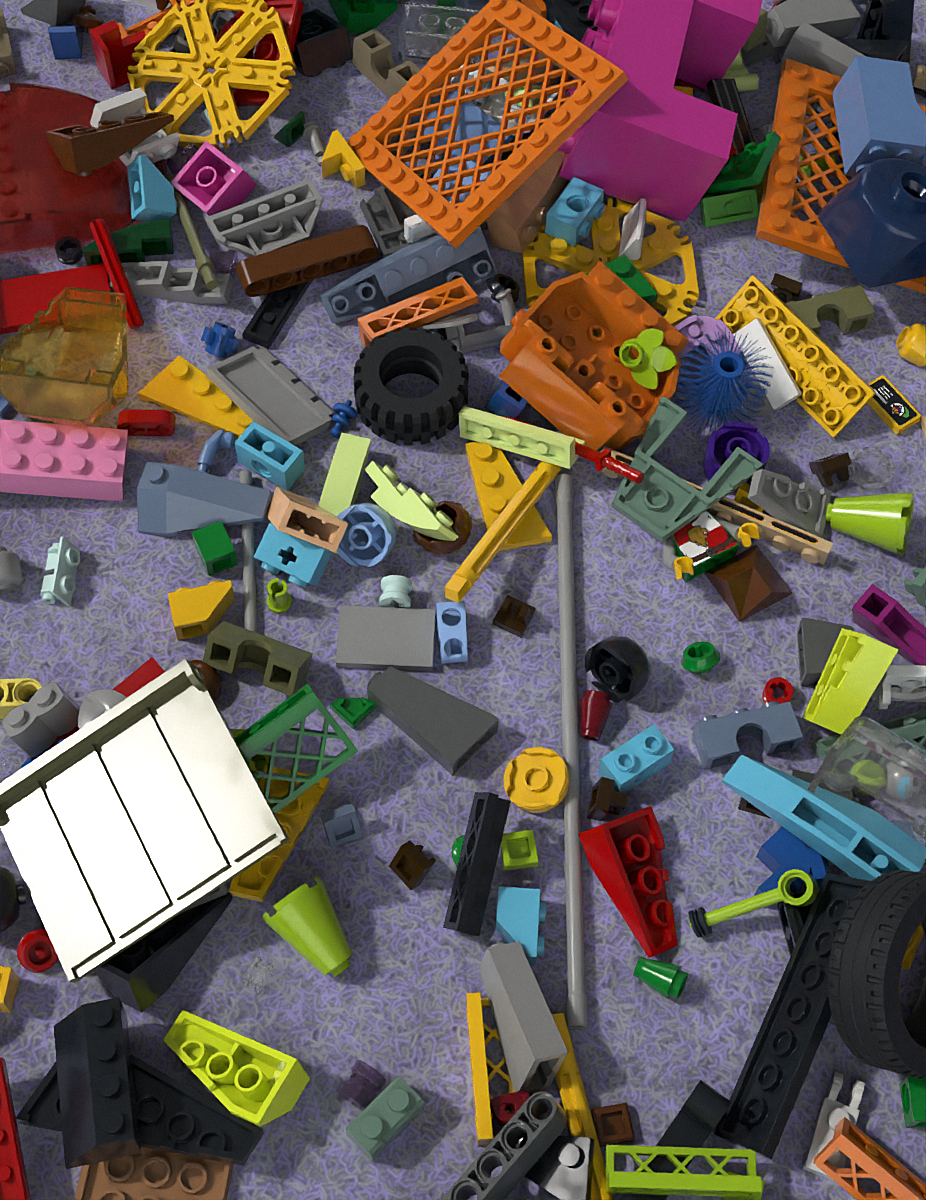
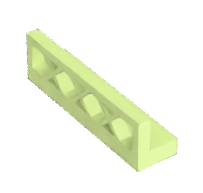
(518, 437)

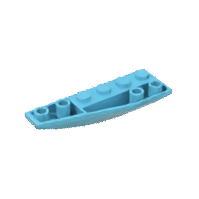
(832, 825)

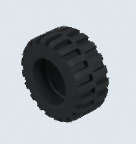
(410, 354)

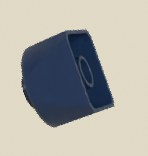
(881, 222)

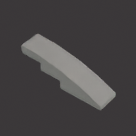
(163, 281)

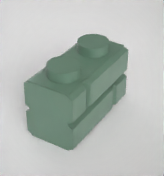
(385, 1118)

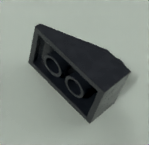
(320, 44)

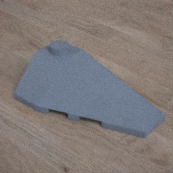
(186, 499)

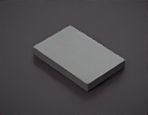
(385, 638)

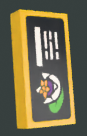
(892, 406)

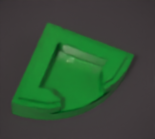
(353, 710)

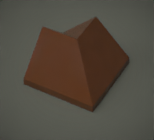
(748, 583)

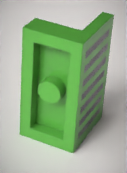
(729, 206)

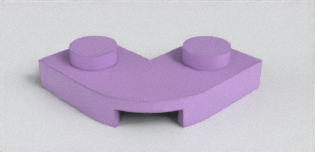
(696, 325)

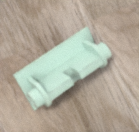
(63, 561)

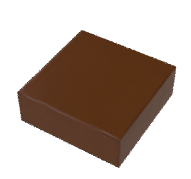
(613, 1124)

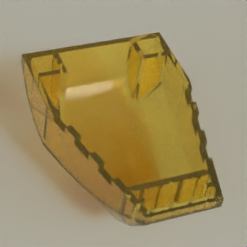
(69, 359)

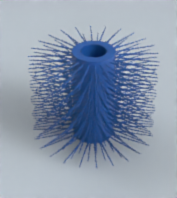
(722, 382)

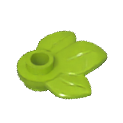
(651, 359)

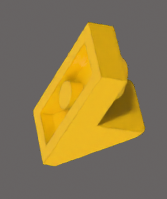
(342, 158)

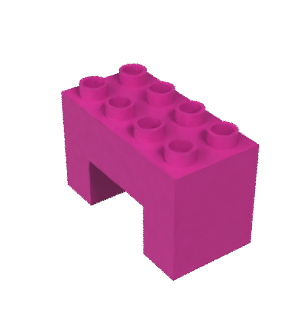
(647, 134)

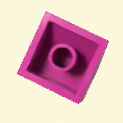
(213, 181)

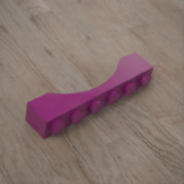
(891, 624)

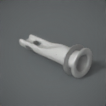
(312, 132)

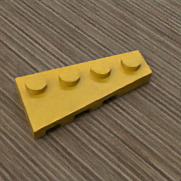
(191, 393)
(495, 487)
(259, 878)

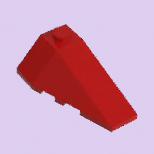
(631, 869)

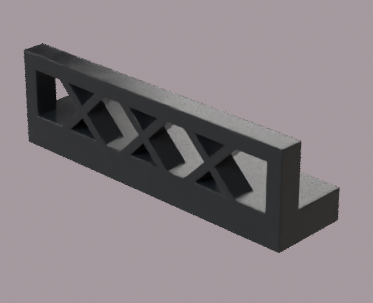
(477, 863)

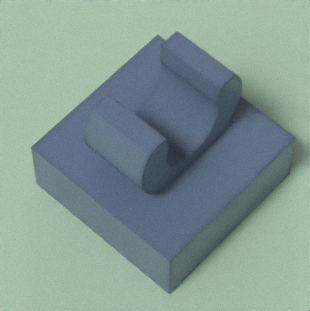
(341, 825)

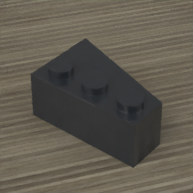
(888, 22)

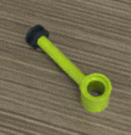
(702, 921)

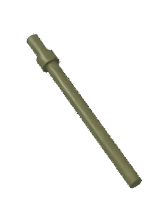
(203, 262)

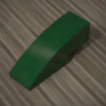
(136, 242)

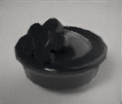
(500, 283)

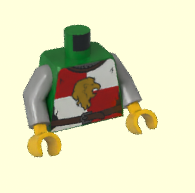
(704, 545)

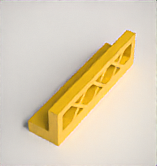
(479, 1065)

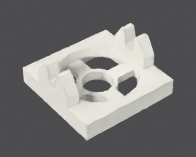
(899, 676)

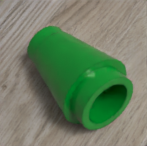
(661, 976)

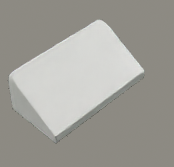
(633, 231)

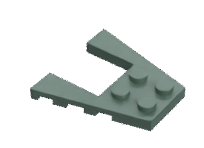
(664, 500)

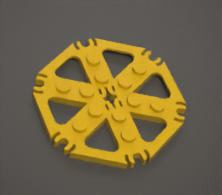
(225, 57)
(605, 248)

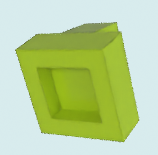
(518, 850)

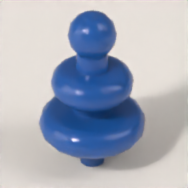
(341, 419)

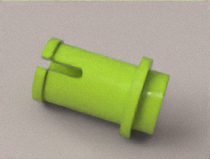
(278, 599)

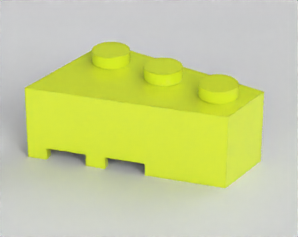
(848, 680)

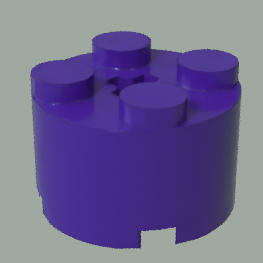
(727, 439)

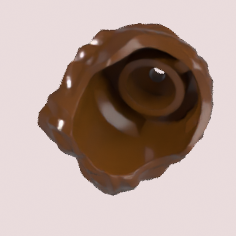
(461, 525)

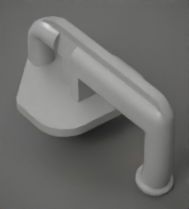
(480, 339)

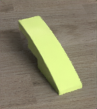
(345, 474)

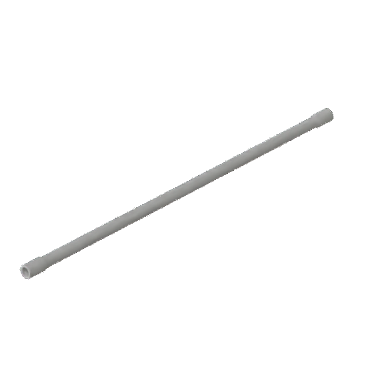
(576, 998)

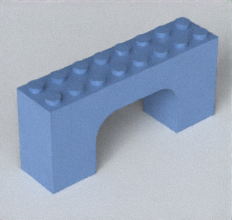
(878, 114)

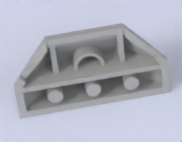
(269, 221)

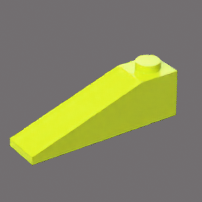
(240, 1072)

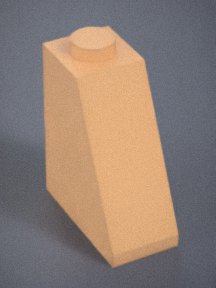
(305, 520)

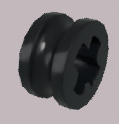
(70, 258)

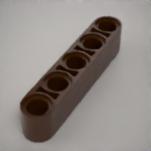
(306, 261)

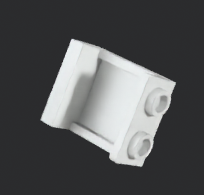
(131, 103)

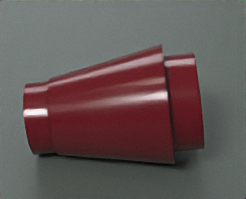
(594, 714)

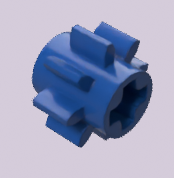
(220, 340)

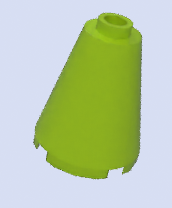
(874, 519)
(312, 928)

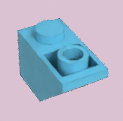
(518, 919)

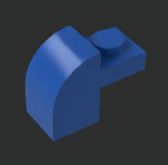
(781, 854)

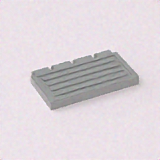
(271, 395)

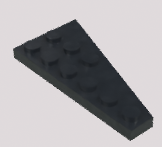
(168, 1117)

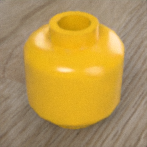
(912, 344)

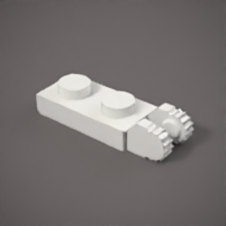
(829, 1116)

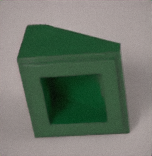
(292, 130)

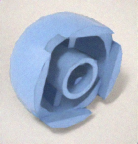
(367, 536)

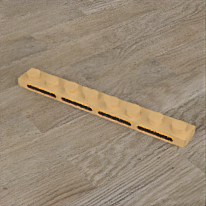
(782, 535)

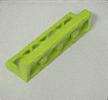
(684, 1182)

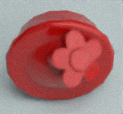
(36, 951)

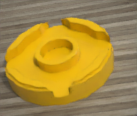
(537, 780)

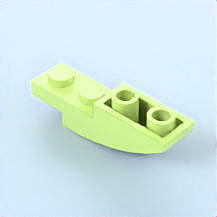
(409, 506)

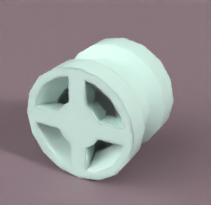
(395, 591)

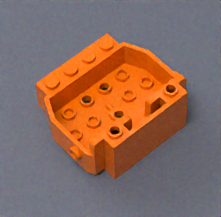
(557, 341)

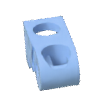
(452, 631)

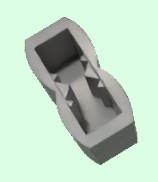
(42, 719)

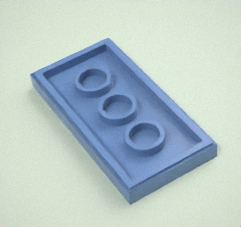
(471, 124)

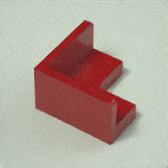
(113, 53)

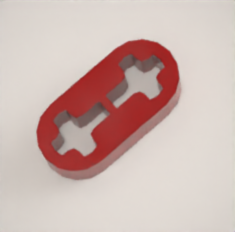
(147, 422)

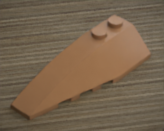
(525, 211)

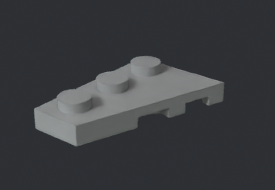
(789, 501)

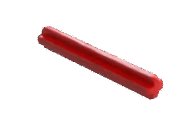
(116, 271)

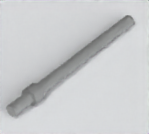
(248, 562)

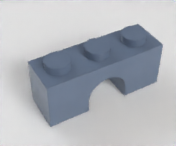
(771, 724)

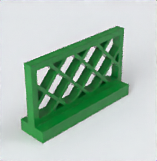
(280, 721)

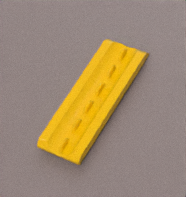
(827, 383)

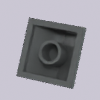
(52, 11)

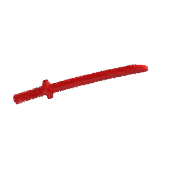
(604, 460)

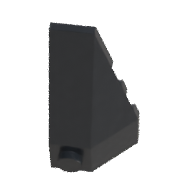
(155, 961)

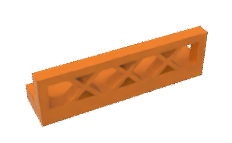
(417, 310)
(874, 1163)

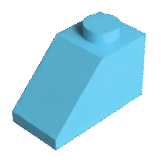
(149, 192)

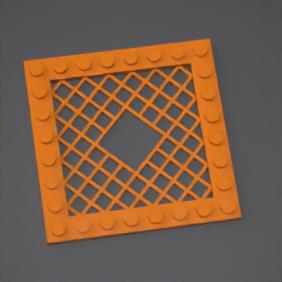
(776, 216)
(455, 221)

